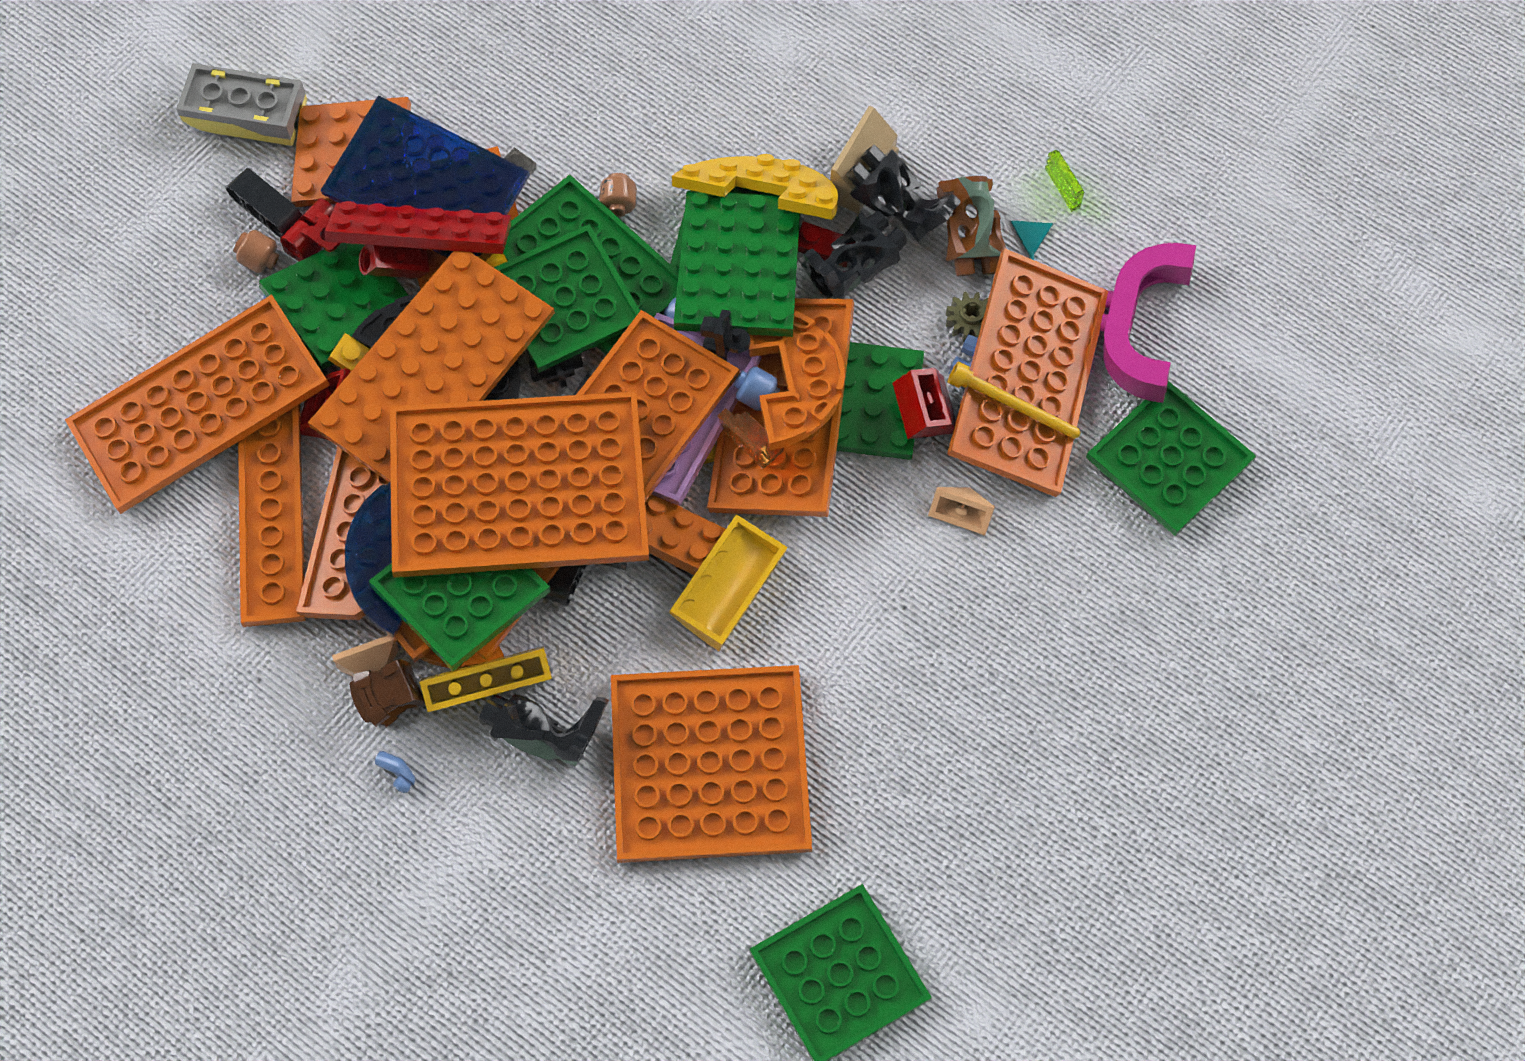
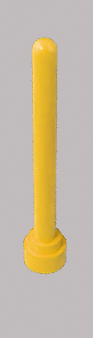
(964, 377)

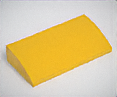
(727, 582)

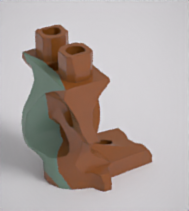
(978, 241)

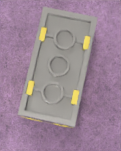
(241, 104)

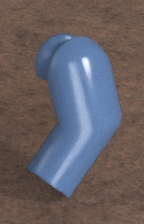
(404, 775)

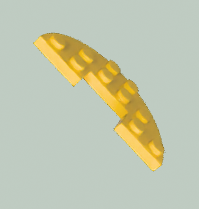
(799, 186)

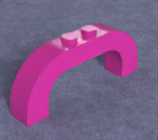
(1128, 368)

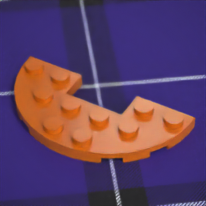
(813, 381)

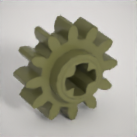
(966, 315)

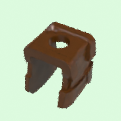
(386, 692)

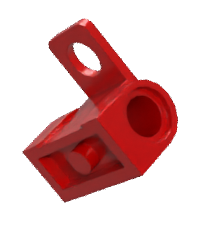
(308, 233)
(393, 261)

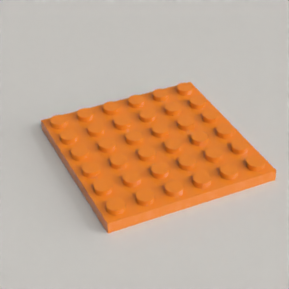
(709, 764)

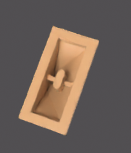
(962, 508)
(367, 656)

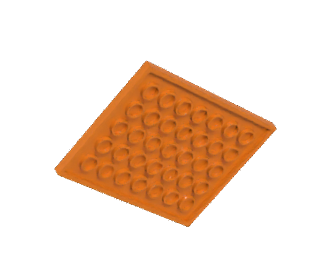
(516, 484)

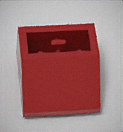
(924, 403)

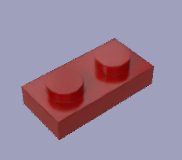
(819, 239)

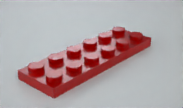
(418, 228)

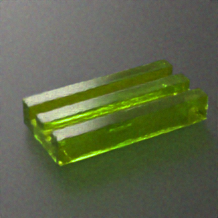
(1064, 180)

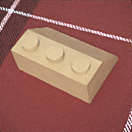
(870, 131)

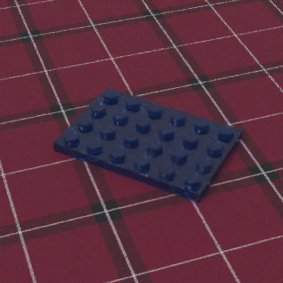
(416, 163)

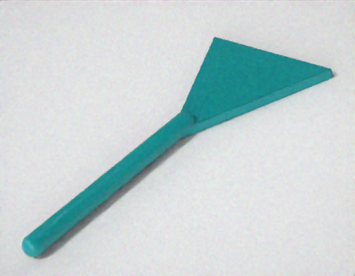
(1031, 234)

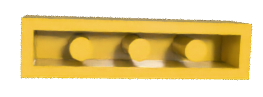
(485, 679)

